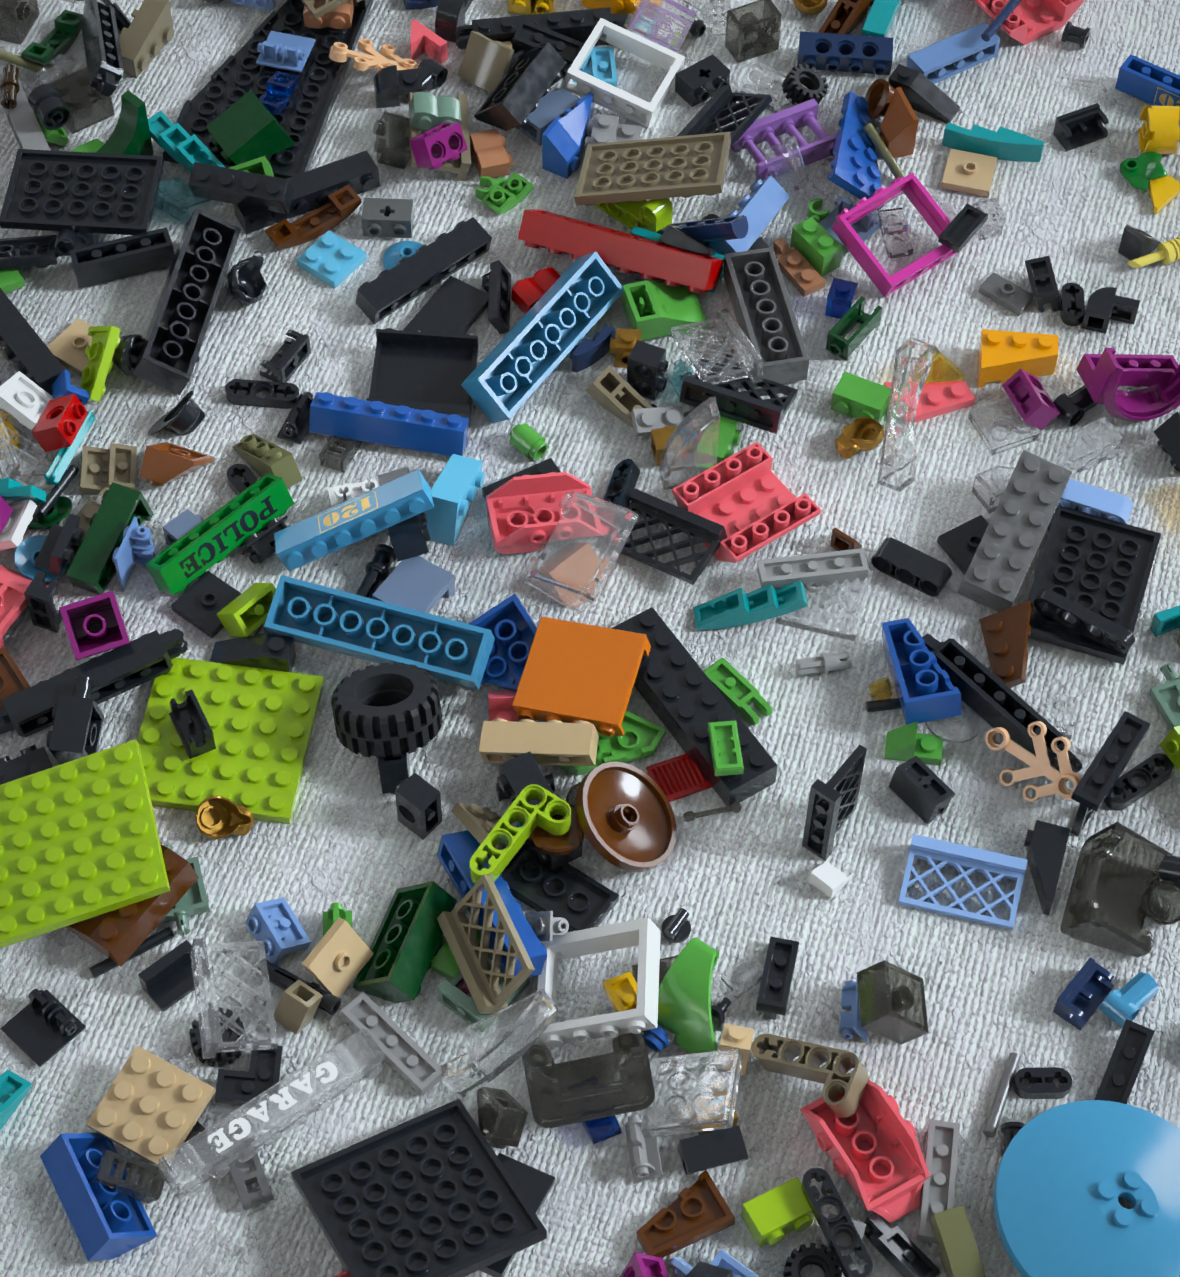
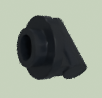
(677, 927)

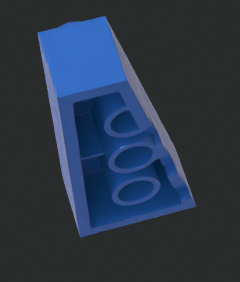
(918, 679)

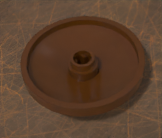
(626, 816)

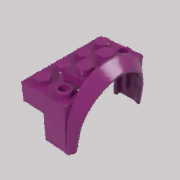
(1108, 371)

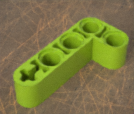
(644, 214)
(516, 836)

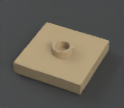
(969, 172)
(71, 346)
(338, 958)

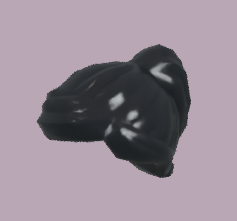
(246, 280)
(128, 352)

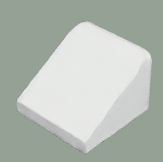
(828, 879)

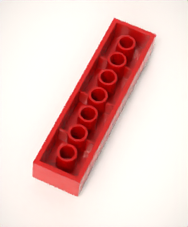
(620, 249)

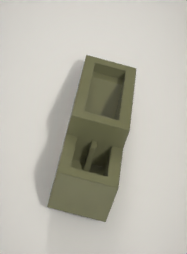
(957, 1243)

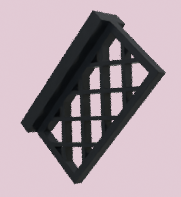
(723, 103)
(742, 405)
(679, 521)
(1107, 767)
(832, 804)

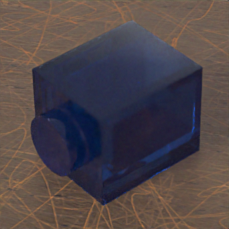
(840, 297)

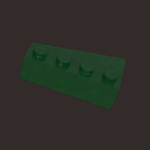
(93, 563)

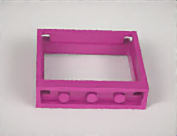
(925, 206)

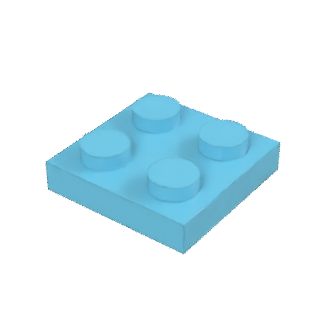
(331, 259)

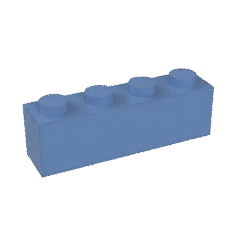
(954, 54)
(759, 208)

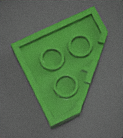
(638, 742)

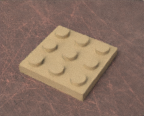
(150, 1106)

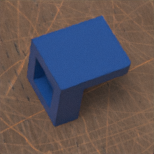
(63, 387)

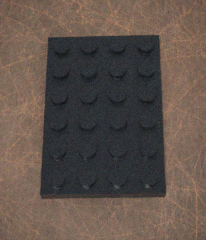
(82, 192)
(1097, 566)

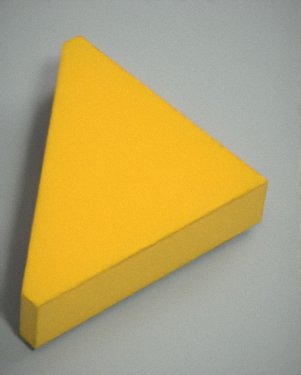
(1163, 191)

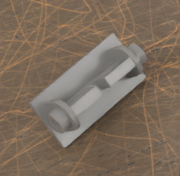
(546, 925)
(642, 1151)

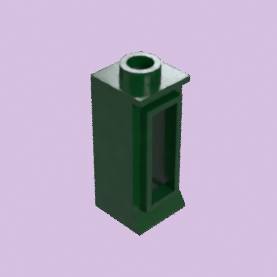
(835, 339)

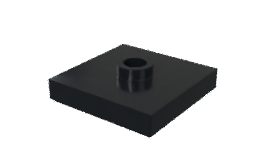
(963, 542)
(203, 602)

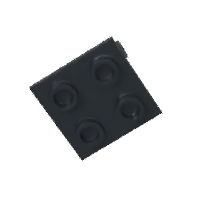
(42, 1027)

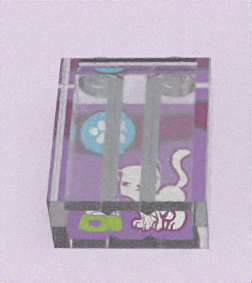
(661, 22)

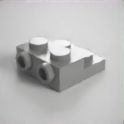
(608, 129)

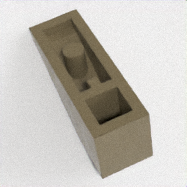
(616, 395)

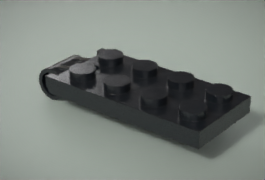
(36, 250)

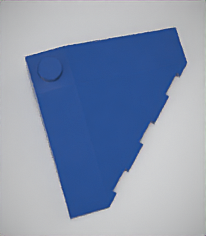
(513, 637)

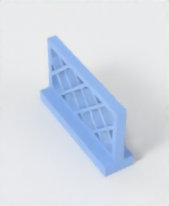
(974, 861)

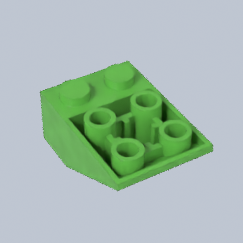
(659, 307)

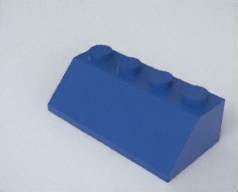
(101, 1216)

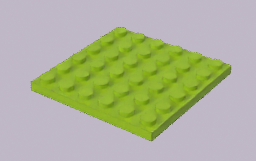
(259, 731)
(77, 843)

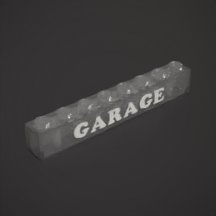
(270, 1114)

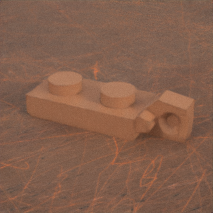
(797, 268)

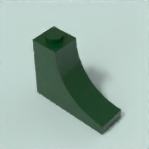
(132, 129)

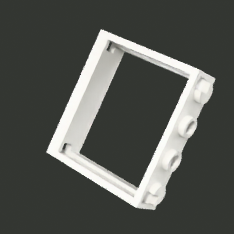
(611, 96)
(596, 940)

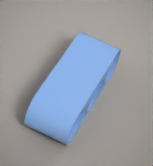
(1096, 501)

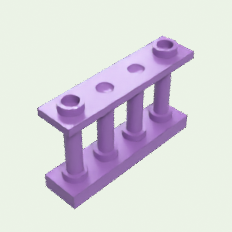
(787, 122)

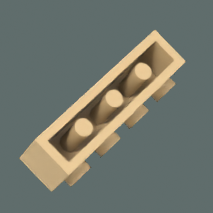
(547, 741)

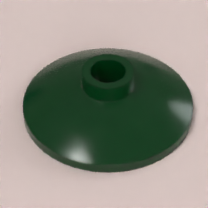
(57, 513)

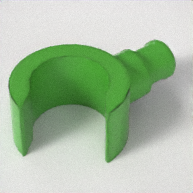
(486, 181)
(816, 204)

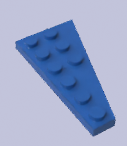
(855, 154)

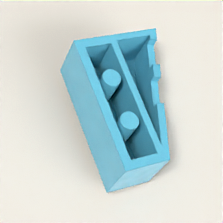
(453, 497)

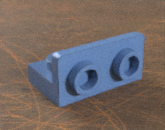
(278, 928)

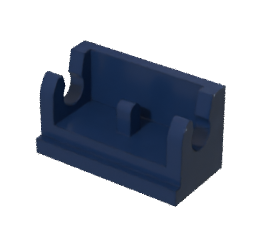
(1084, 994)

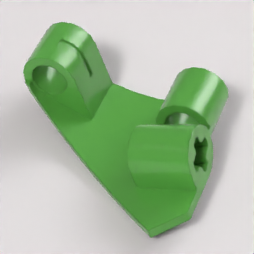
(686, 997)

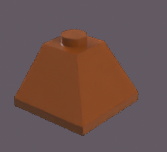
(899, 126)
(170, 462)

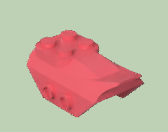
(528, 509)
(873, 1152)

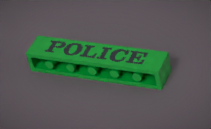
(220, 534)

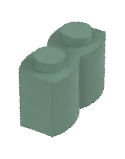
(430, 111)

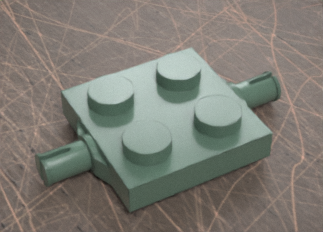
(1167, 696)
(191, 903)

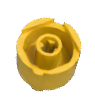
(1159, 129)

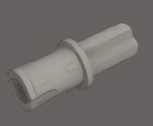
(823, 664)

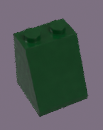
(248, 131)

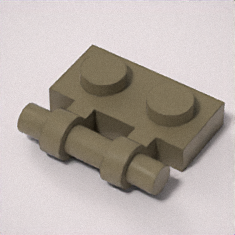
(477, 820)

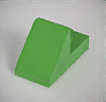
(906, 743)

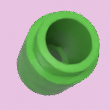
(528, 441)

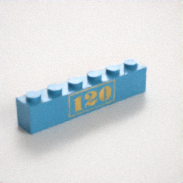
(353, 520)

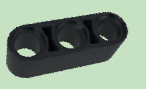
(911, 567)

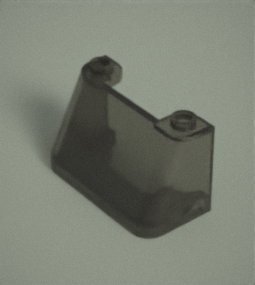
(1108, 891)
(590, 1085)

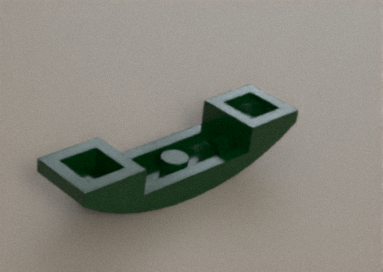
(58, 41)

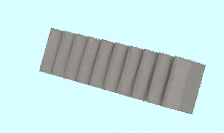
(814, 568)
(399, 1048)
(941, 1162)

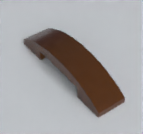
(316, 223)

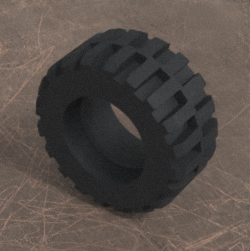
(386, 710)

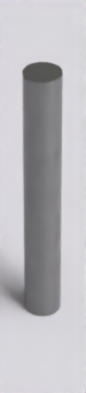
(1001, 1095)

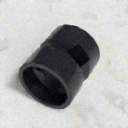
(49, 106)

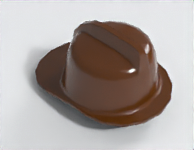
(879, 97)

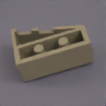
(146, 35)

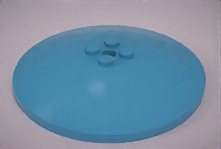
(1063, 1188)

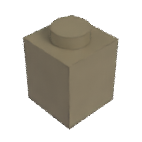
(297, 1006)

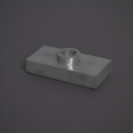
(1006, 293)

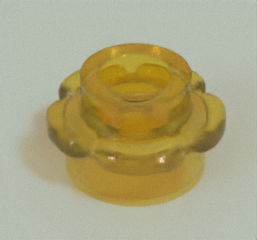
(881, 688)

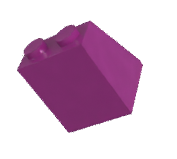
(94, 625)

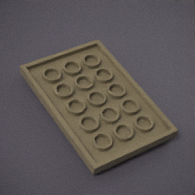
(653, 169)

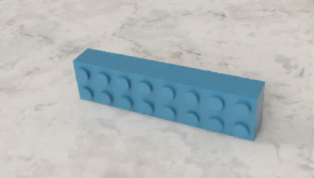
(543, 337)
(379, 631)

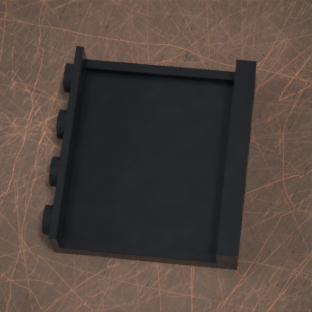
(424, 370)

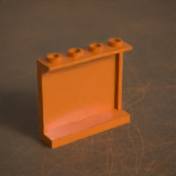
(580, 674)

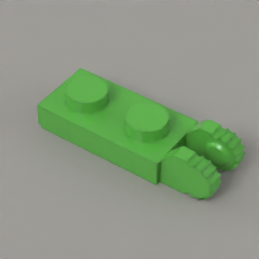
(737, 691)

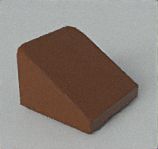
(841, 541)

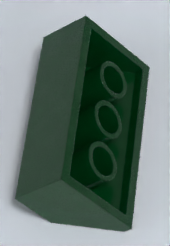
(405, 943)

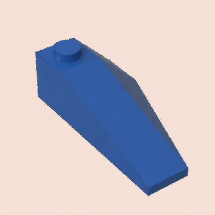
(566, 138)

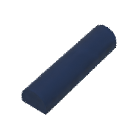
(715, 229)

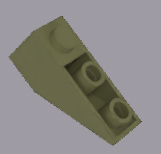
(268, 458)

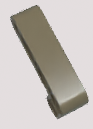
(806, 1067)

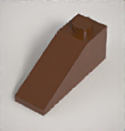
(846, 16)

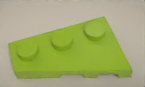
(100, 353)

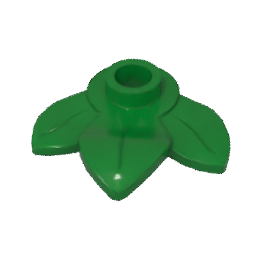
(1142, 169)

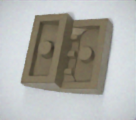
(485, 61)
(103, 466)

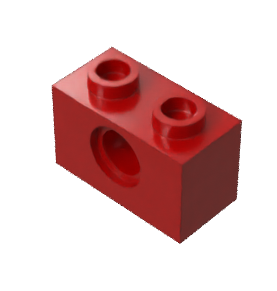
(59, 423)

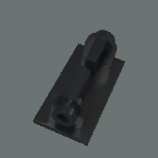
(298, 420)
(259, 545)

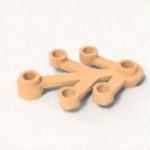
(372, 58)
(1038, 764)

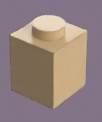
(738, 1037)

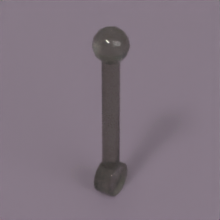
(690, 815)

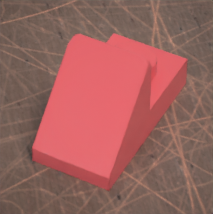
(427, 42)
(501, 706)

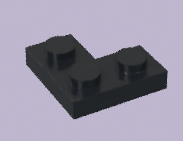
(243, 1086)

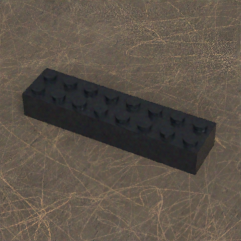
(187, 302)
(689, 701)

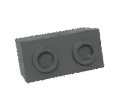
(388, 217)

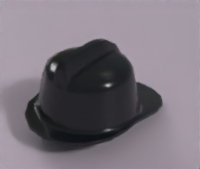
(181, 419)

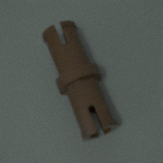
(9, 86)

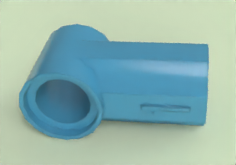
(1129, 1000)

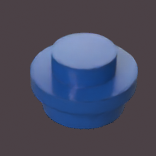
(656, 1039)

